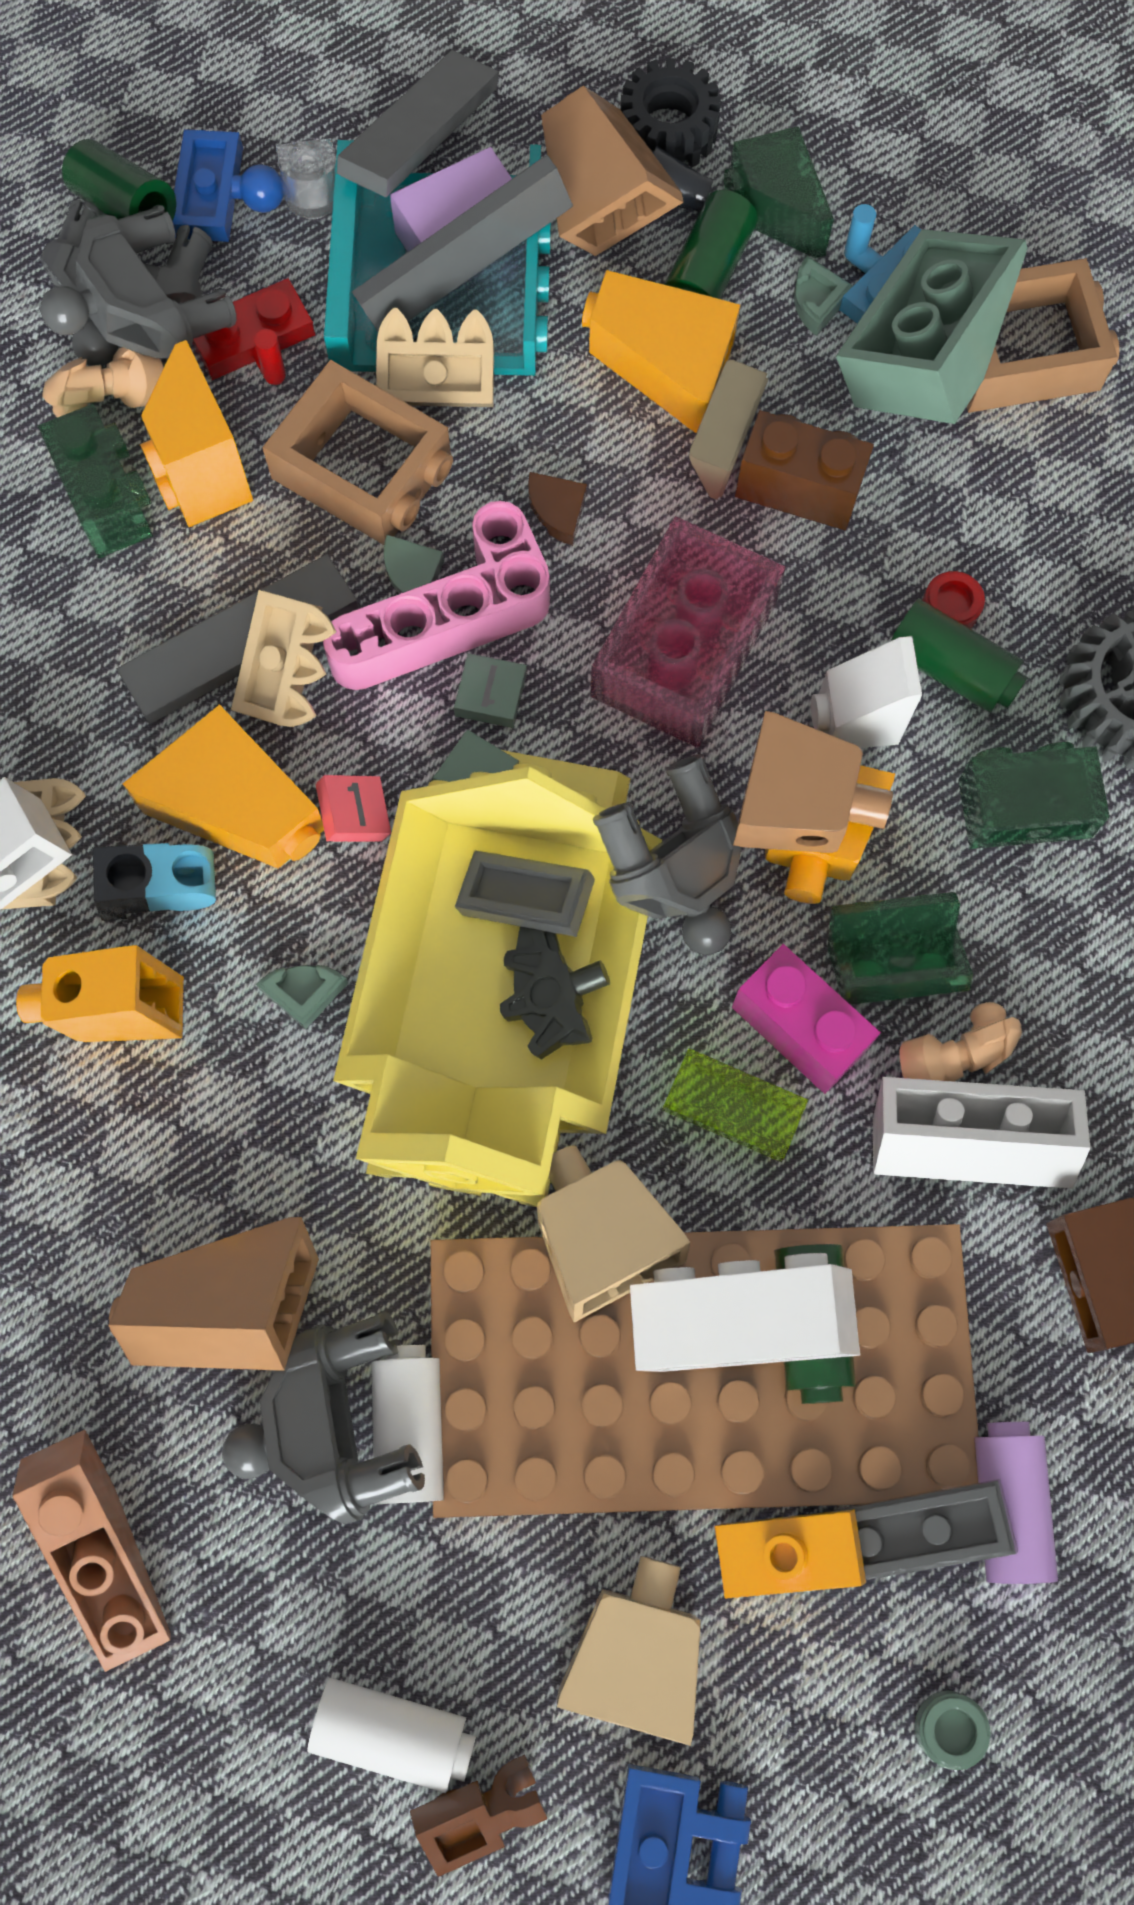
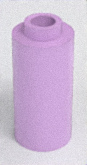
(1022, 1467)

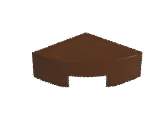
(557, 504)

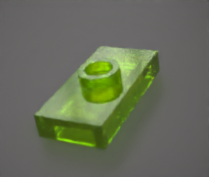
(735, 1105)

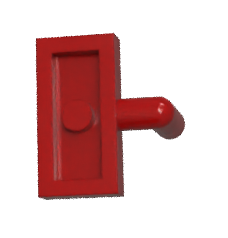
(264, 327)

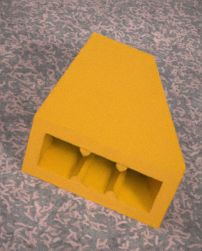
(662, 341)
(227, 792)

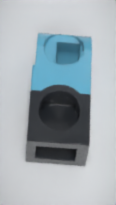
(152, 879)

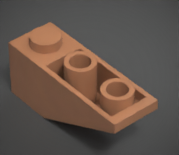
(90, 1549)

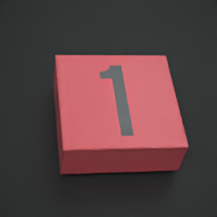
(353, 808)

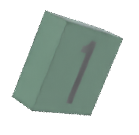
(490, 690)

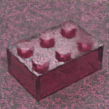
(686, 631)

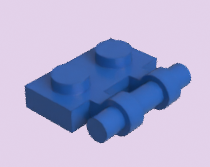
(657, 1838)

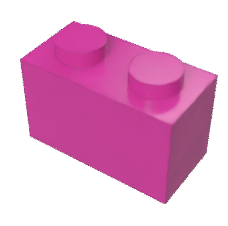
(804, 1018)

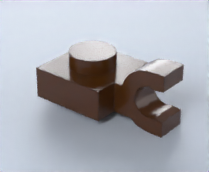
(469, 1823)

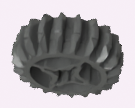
(1103, 715)

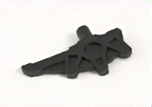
(549, 992)

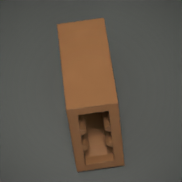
(606, 172)
(219, 1302)

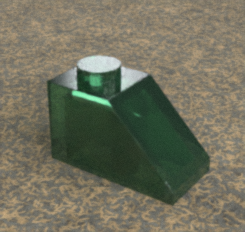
(783, 188)

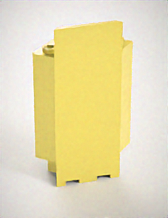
(425, 1029)

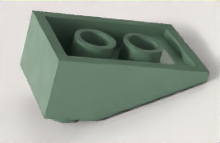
(933, 326)

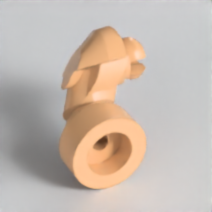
(127, 377)
(984, 1047)

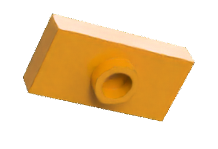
(790, 1554)

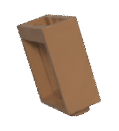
(1058, 373)
(315, 420)

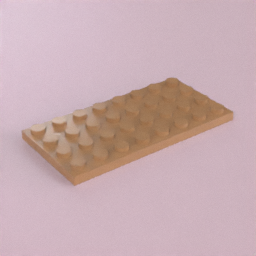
(563, 1423)

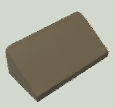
(726, 425)

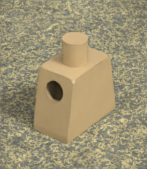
(604, 1232)
(638, 1659)

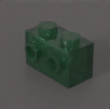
(95, 481)
(1033, 795)

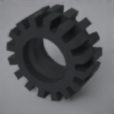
(673, 90)

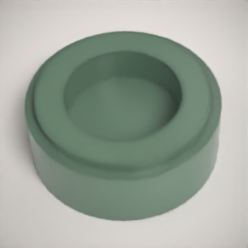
(952, 1730)

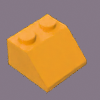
(191, 443)

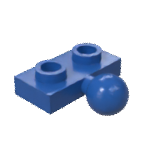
(211, 183)

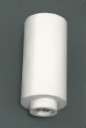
(409, 1412)
(390, 1736)

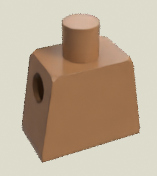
(805, 790)

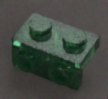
(898, 948)

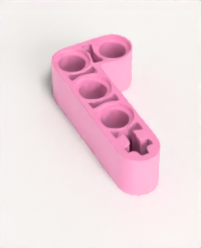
(433, 607)

